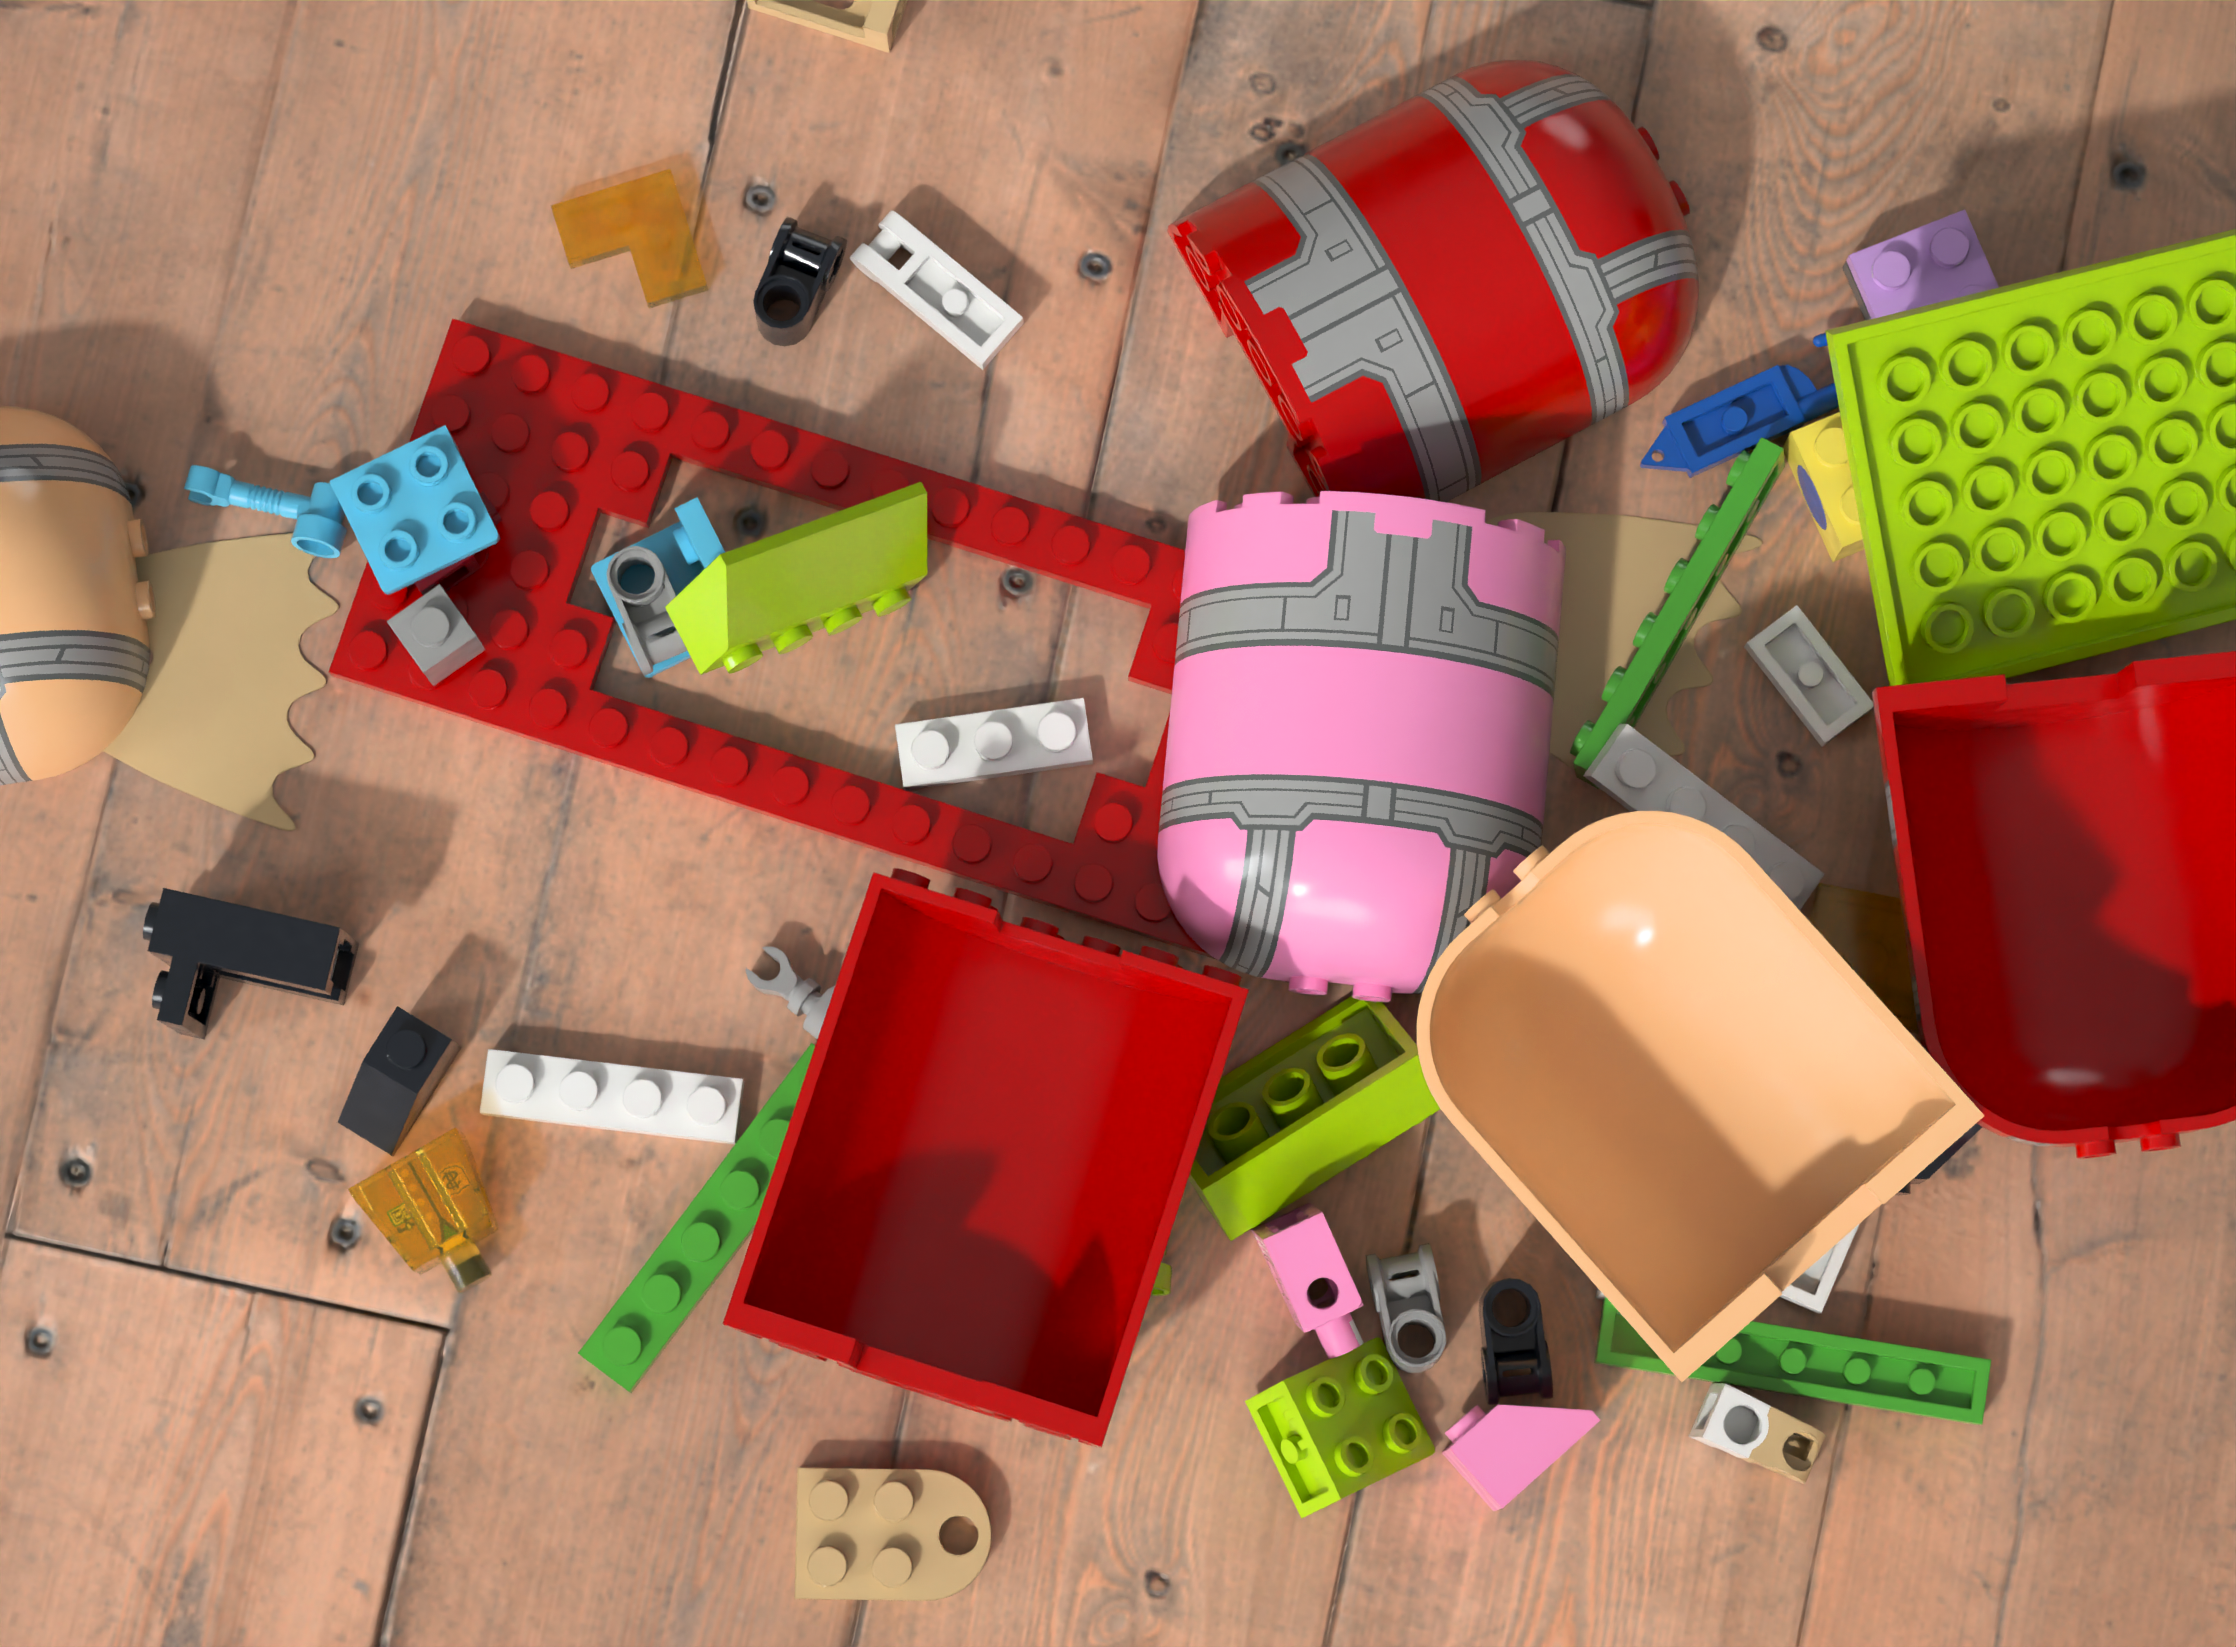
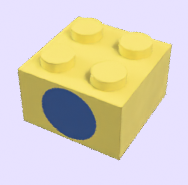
(1824, 477)

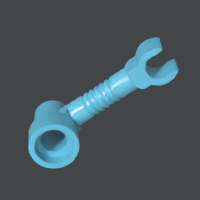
(318, 517)

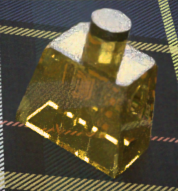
(433, 1209)

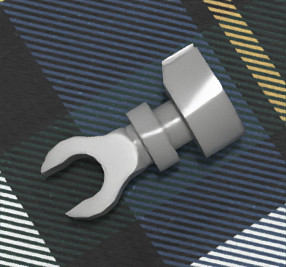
(801, 994)

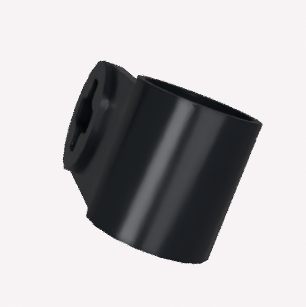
(799, 271)
(1514, 1347)

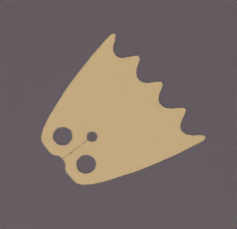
(1610, 585)
(226, 672)

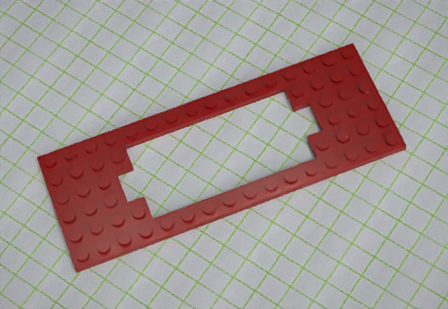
(578, 440)

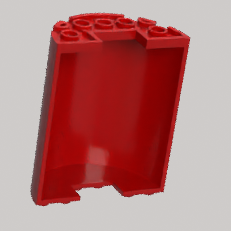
(987, 1158)

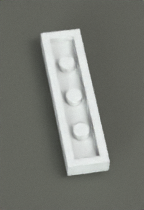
(1651, 780)
(612, 1096)

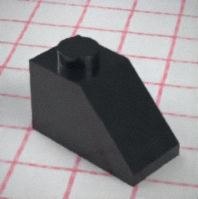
(397, 1080)

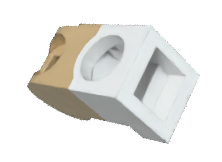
(1756, 1432)

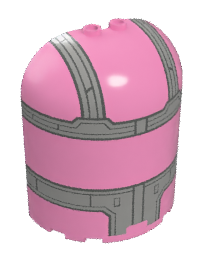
(1354, 731)

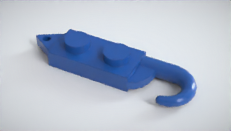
(1738, 417)

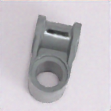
(644, 614)
(1408, 1303)

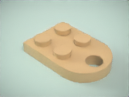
(880, 1534)

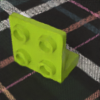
(1340, 1426)

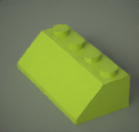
(804, 582)
(1307, 1112)

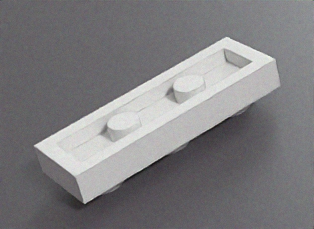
(994, 744)

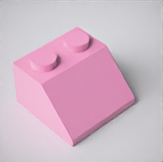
(1512, 1446)

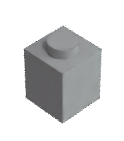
(436, 635)

